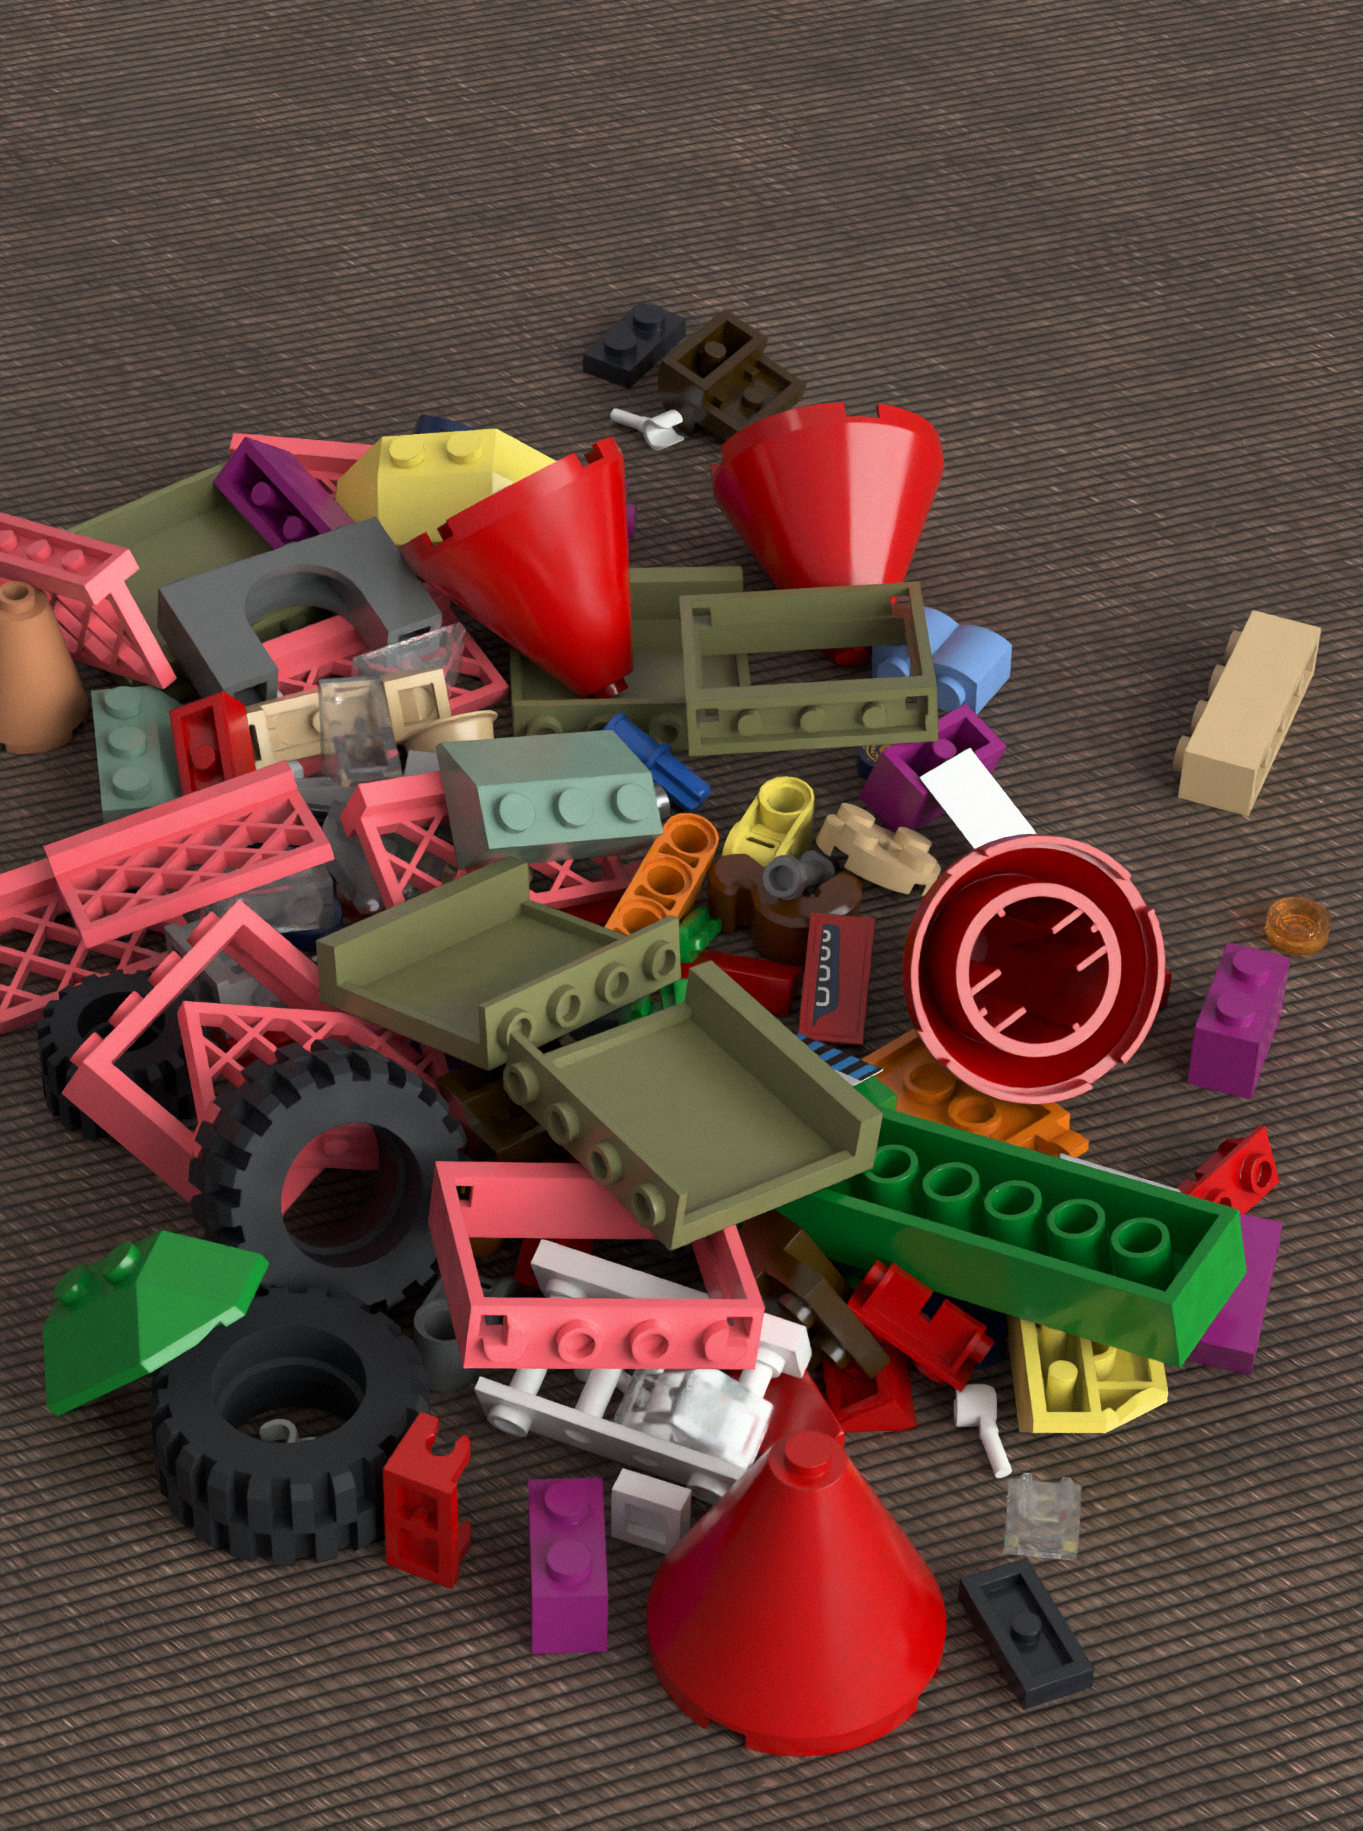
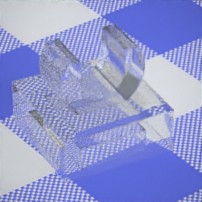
(1042, 1518)

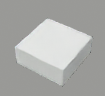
(649, 1511)

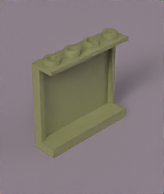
(182, 535)
(657, 685)
(489, 962)
(698, 1111)

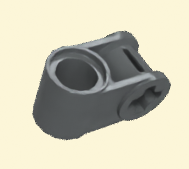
(436, 1336)

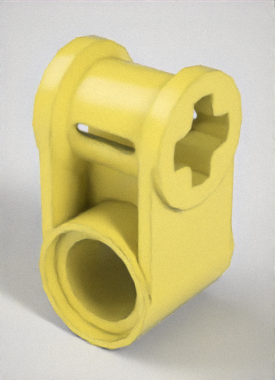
(775, 822)

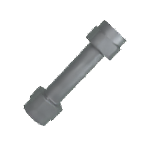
(788, 876)

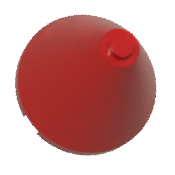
(831, 496)
(546, 569)
(1033, 968)
(797, 1608)

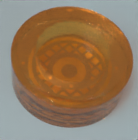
(1297, 926)

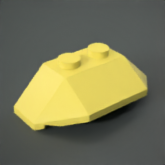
(429, 477)
(1077, 1382)

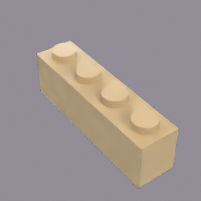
(1246, 712)

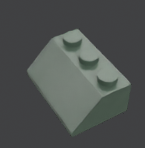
(134, 749)
(547, 798)

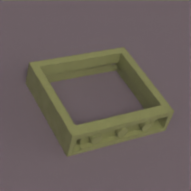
(809, 712)

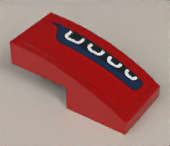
(837, 978)

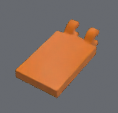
(937, 1096)

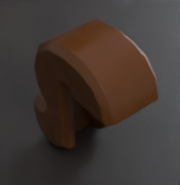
(775, 925)

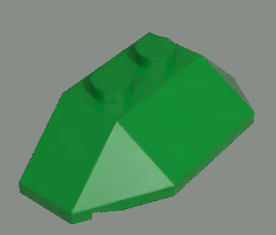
(140, 1312)

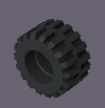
(152, 1062)

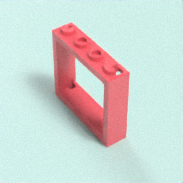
(129, 1111)
(581, 1332)

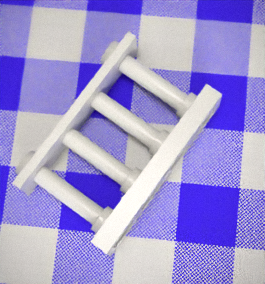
(517, 1409)

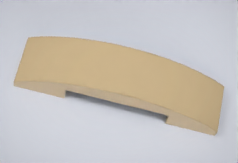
(290, 724)

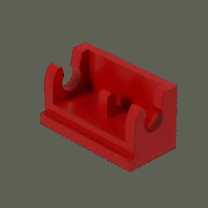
(423, 1505)

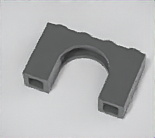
(343, 571)

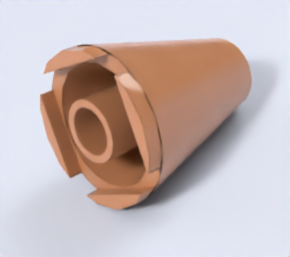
(38, 679)

